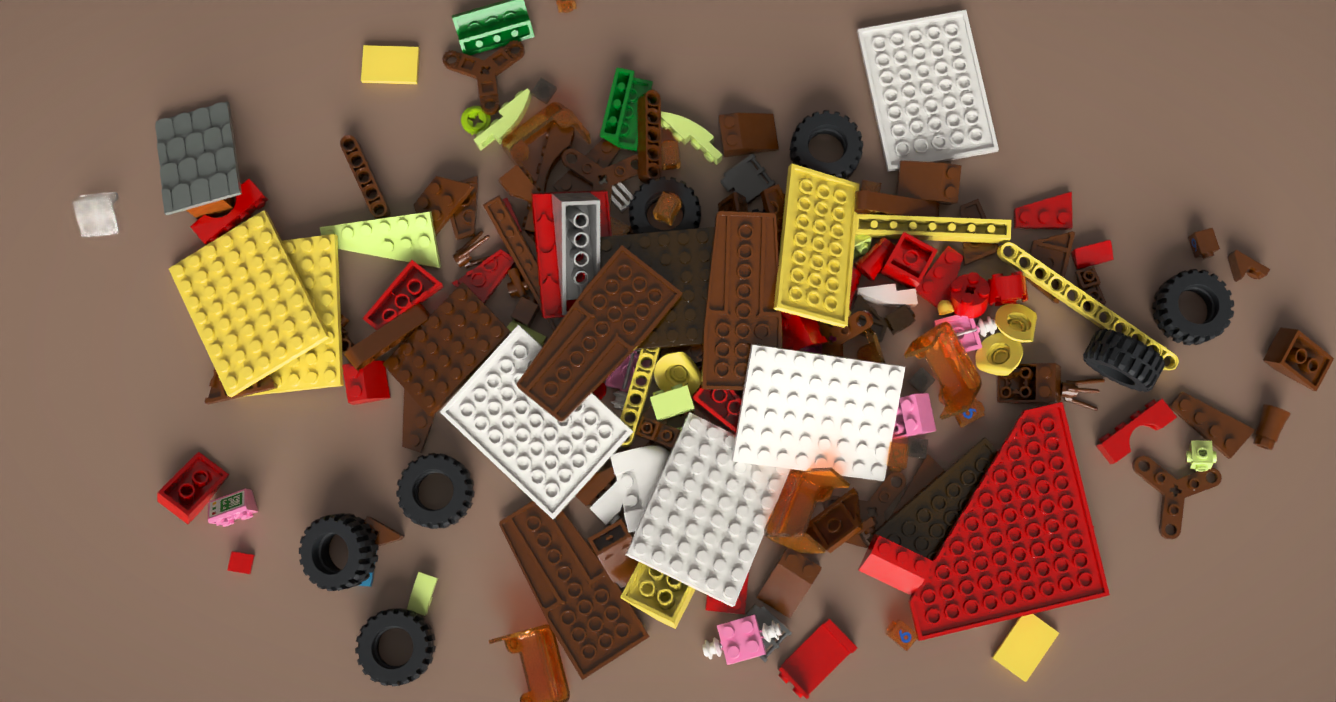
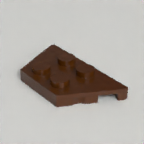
(442, 199)
(1055, 254)
(218, 393)
(837, 522)

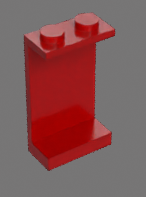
(816, 658)

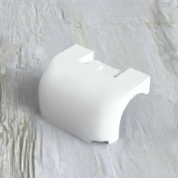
(637, 476)

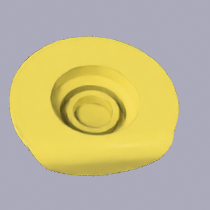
(1016, 322)
(999, 355)
(677, 369)

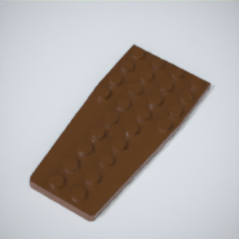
(740, 297)
(598, 333)
(572, 589)

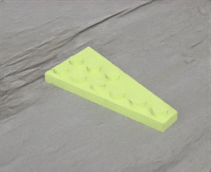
(392, 237)

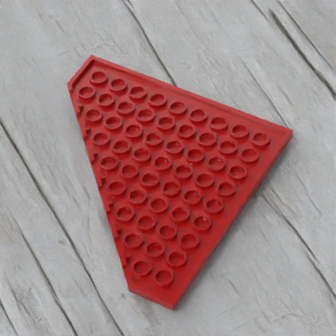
(1020, 538)

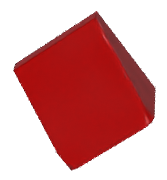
(240, 562)

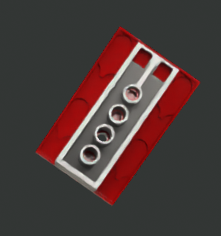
(568, 244)

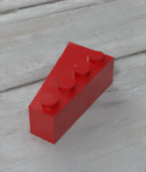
(411, 287)
(800, 332)
(720, 403)

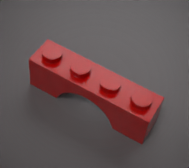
(211, 228)
(1118, 443)

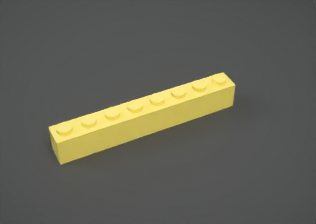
(934, 228)

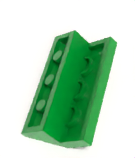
(492, 26)
(621, 115)

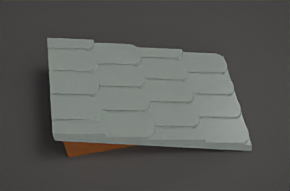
(198, 162)

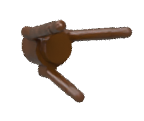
(463, 255)
(1070, 389)

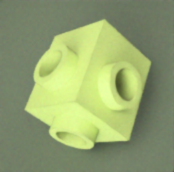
(1201, 455)

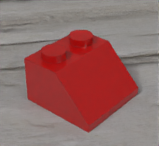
(366, 384)

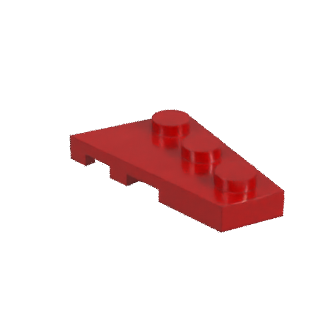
(1046, 214)
(488, 275)
(938, 280)

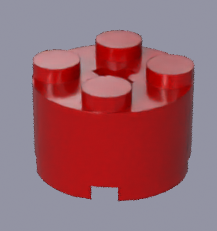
(1007, 288)
(970, 295)

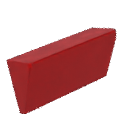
(1093, 254)

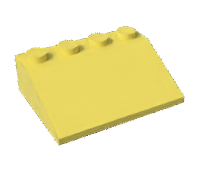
(657, 595)

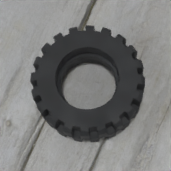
(830, 125)
(651, 193)
(1210, 290)
(1124, 360)
(410, 485)
(316, 555)
(369, 652)

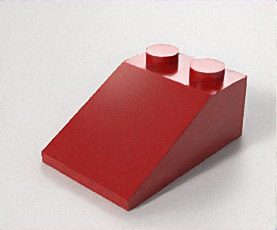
(192, 487)

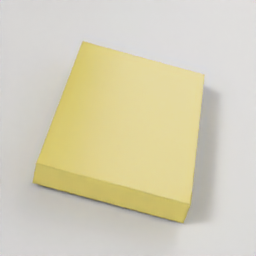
(390, 64)
(1025, 646)

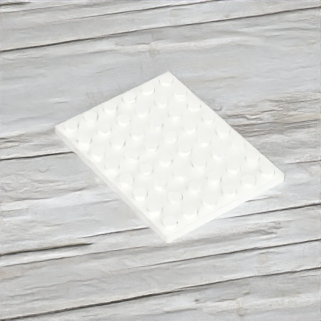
(927, 90)
(817, 412)
(522, 439)
(707, 512)

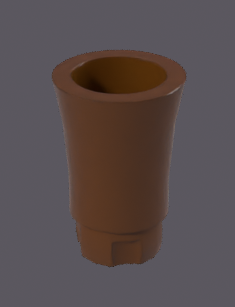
(1270, 426)

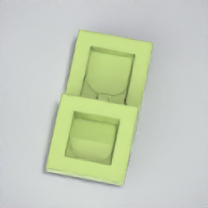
(422, 593)

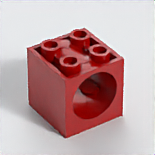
(909, 261)

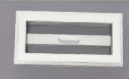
(625, 191)

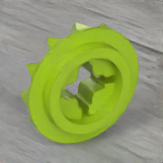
(471, 113)

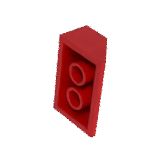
(895, 565)

